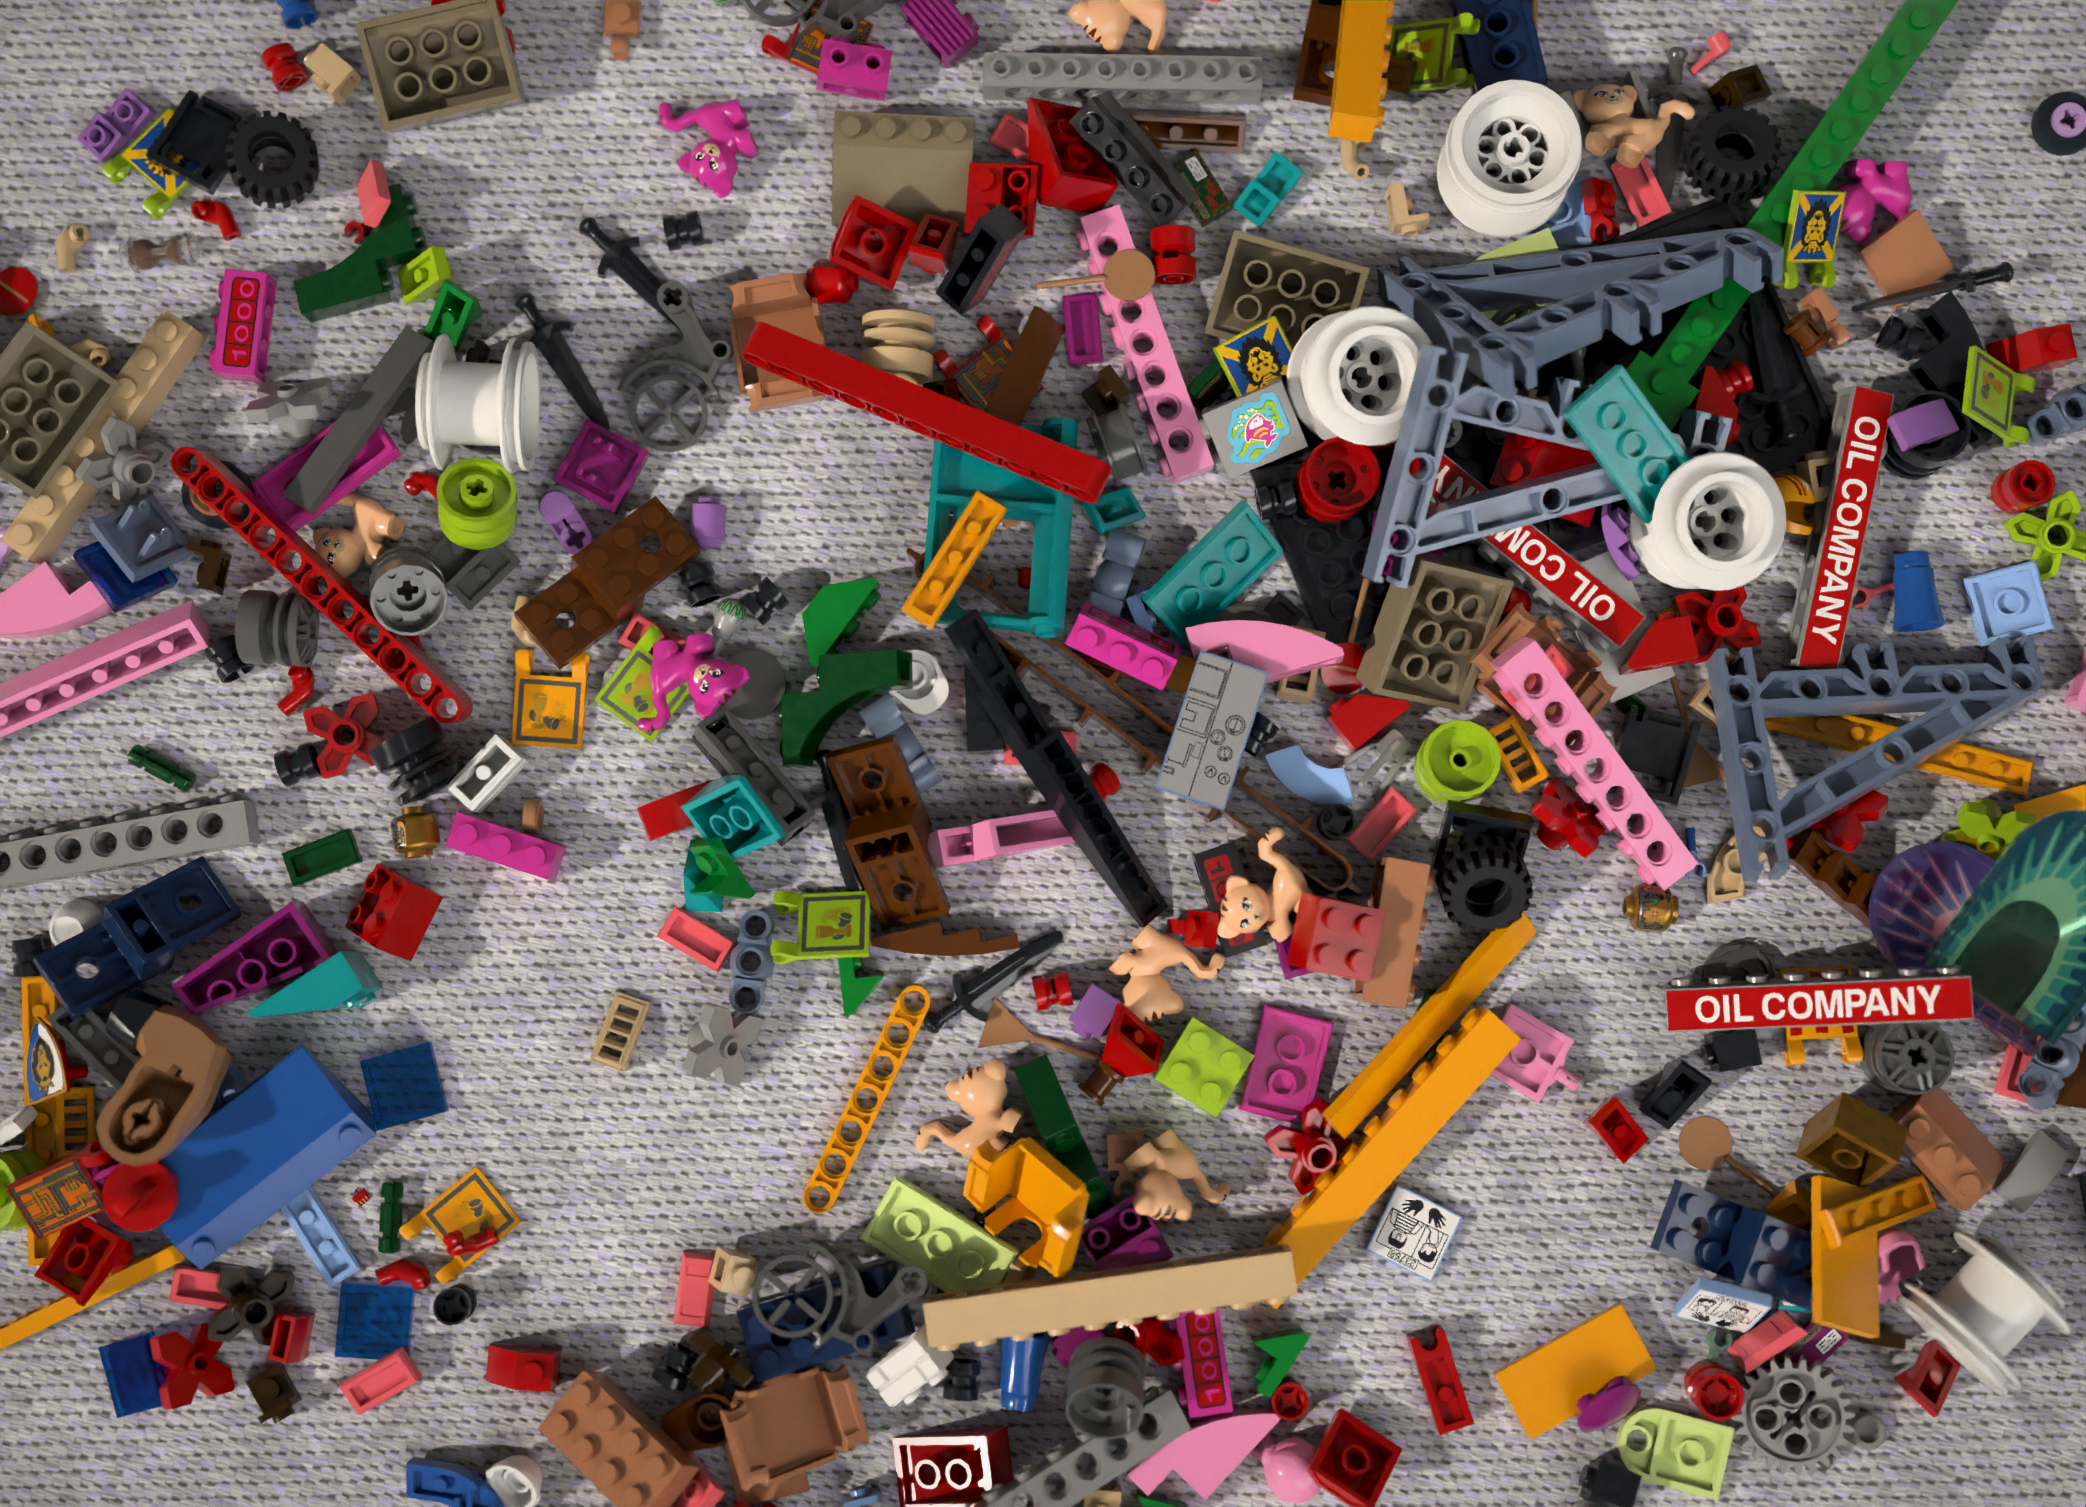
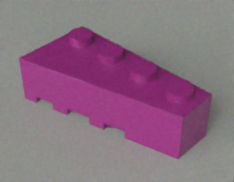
(264, 957)

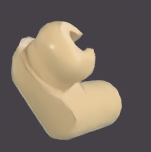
(68, 244)
(94, 351)

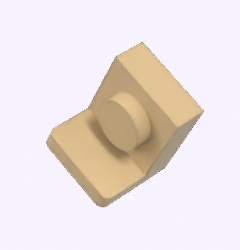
(1399, 207)

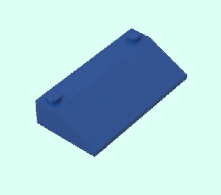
(261, 1153)

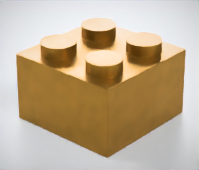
(1852, 1141)

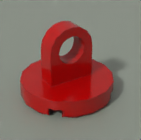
(141, 1196)

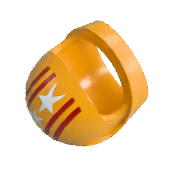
(1796, 497)

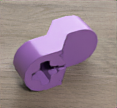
(555, 507)

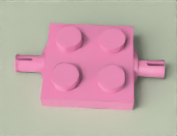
(1537, 1058)

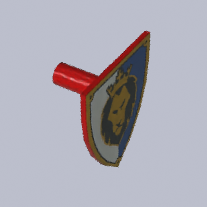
(47, 1065)

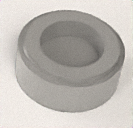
(1869, 1431)

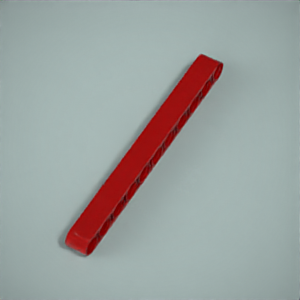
(927, 412)
(306, 579)

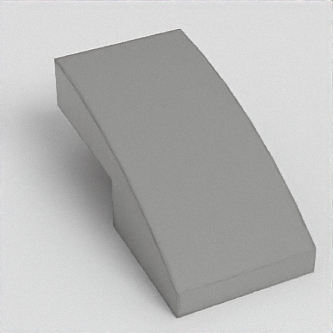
(2032, 1172)

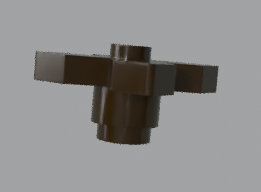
(240, 1292)
(716, 1364)

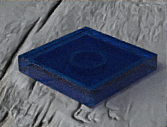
(112, 581)
(404, 1086)
(374, 1320)
(133, 1374)

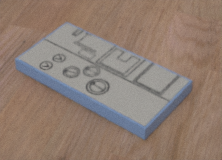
(1212, 730)

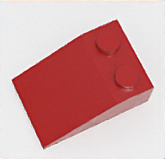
(1068, 167)
(1530, 458)
(951, 1466)

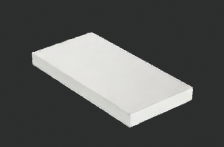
(1607, 571)

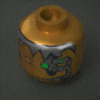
(415, 833)
(1650, 908)

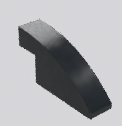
(1946, 364)

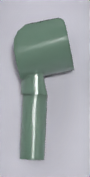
(1714, 1350)

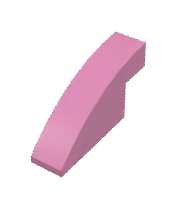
(48, 605)
(1265, 646)
(997, 839)
(1206, 1451)

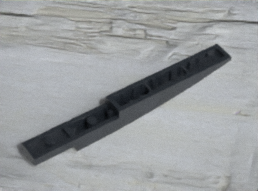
(1054, 768)

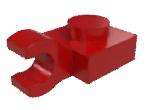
(1599, 204)
(1199, 928)

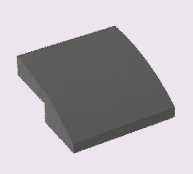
(472, 572)

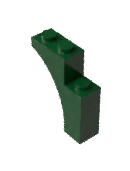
(361, 277)
(843, 684)
(1061, 1130)

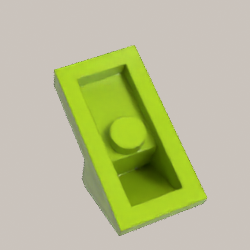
(424, 275)

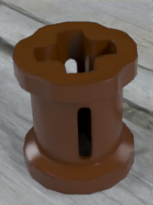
(1806, 333)
(1100, 1083)

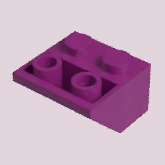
(1123, 1238)

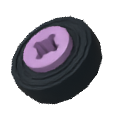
(2056, 135)

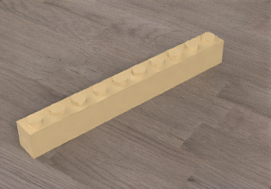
(1110, 1296)

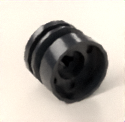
(1927, 458)
(417, 761)

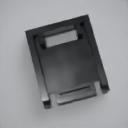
(200, 138)
(1658, 748)
(1479, 820)

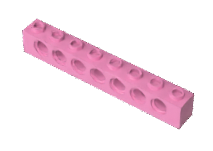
(1111, 228)
(1671, 857)

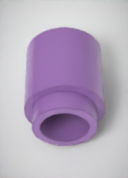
(708, 522)

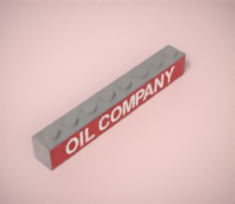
(1841, 523)
(1545, 569)
(1819, 1001)

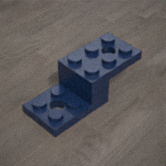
(137, 937)
(1736, 1243)

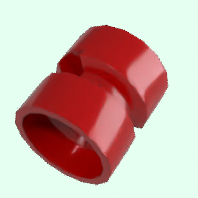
(1172, 249)
(2022, 487)
(1714, 1390)

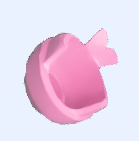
(1897, 1261)
(1287, 1468)

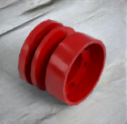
(1351, 466)

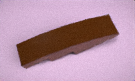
(1833, 873)
(931, 941)

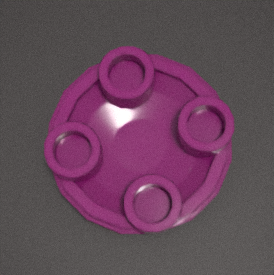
(1607, 1406)

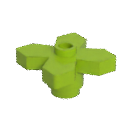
(2059, 517)
(1987, 828)

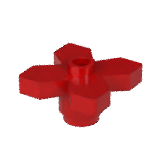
(1705, 615)
(337, 753)
(1566, 820)
(1844, 825)
(1310, 1147)
(1152, 1339)
(190, 1366)

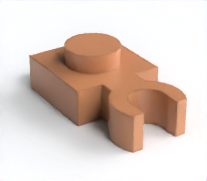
(1825, 317)
(1119, 1148)

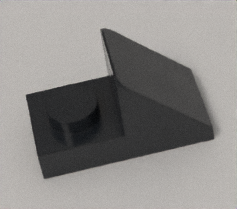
(1674, 1093)

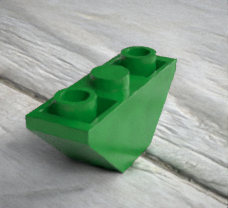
(835, 615)

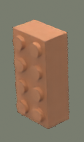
(1399, 890)
(617, 1444)

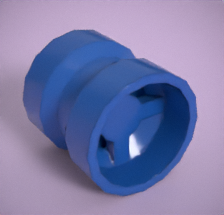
(294, 10)

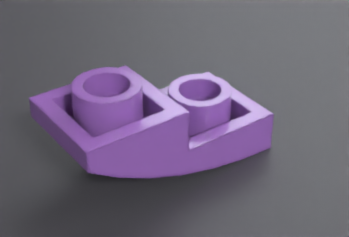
(112, 131)
(1922, 424)
(1617, 535)

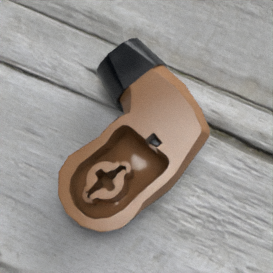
(167, 1087)

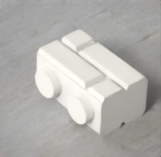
(487, 774)
(907, 1368)

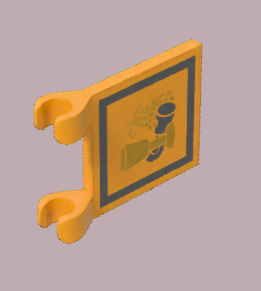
(549, 708)
(468, 1207)

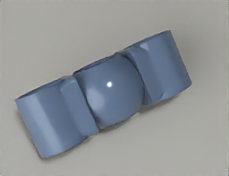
(2055, 416)
(1116, 571)
(884, 720)
(743, 977)
(2052, 1073)

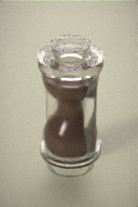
(144, 254)

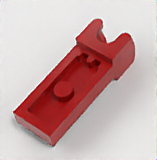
(1441, 1382)

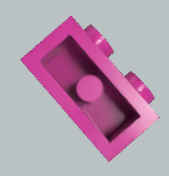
(854, 69)

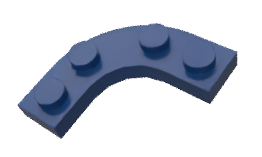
(448, 1484)

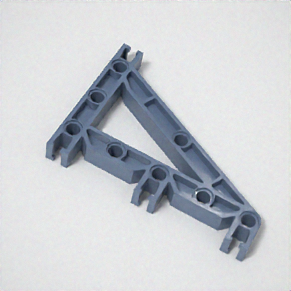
(1592, 289)
(1501, 509)
(1977, 699)

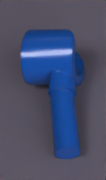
(1691, 846)

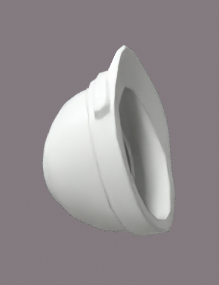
(929, 684)
(73, 919)
(516, 1481)

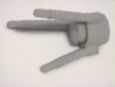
(1389, 750)

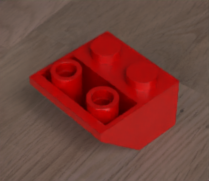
(1006, 184)
(393, 912)

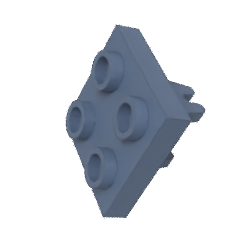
(141, 538)

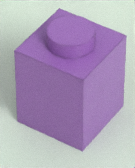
(1093, 1013)

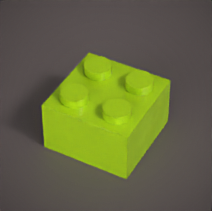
(1203, 1066)

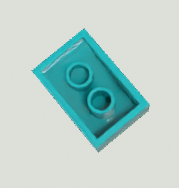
(735, 814)
(335, 984)

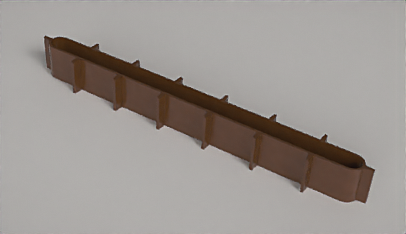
(985, 589)

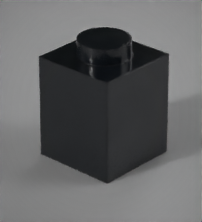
(1731, 1050)
(1608, 1484)

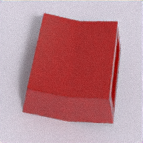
(291, 1336)

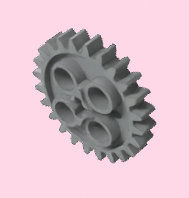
(1820, 1434)

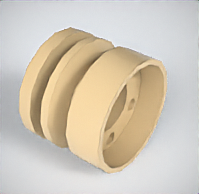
(898, 343)

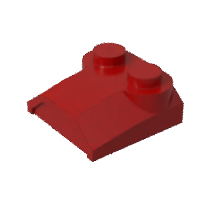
(872, 242)
(84, 1259)
(1353, 1461)

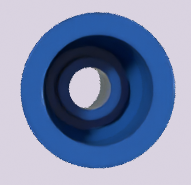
(1915, 594)
(1022, 1370)

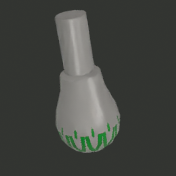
(728, 618)

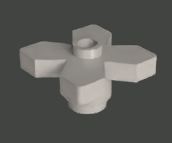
(290, 405)
(126, 464)
(718, 1042)

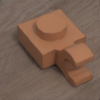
(622, 22)

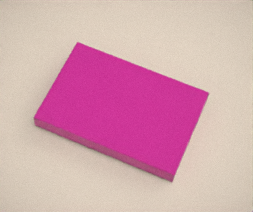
(1285, 1064)

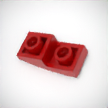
(666, 815)

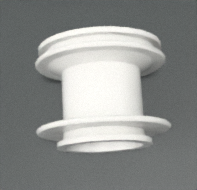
(1518, 119)
(1321, 372)
(479, 403)
(1748, 537)
(1986, 1309)

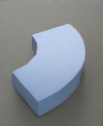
(1309, 779)

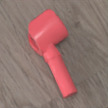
(1719, 46)
(1872, 592)

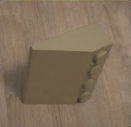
(440, 63)
(903, 163)
(1282, 281)
(45, 405)
(1433, 631)

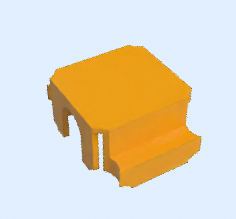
(1041, 1193)

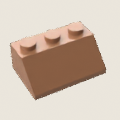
(1948, 1148)

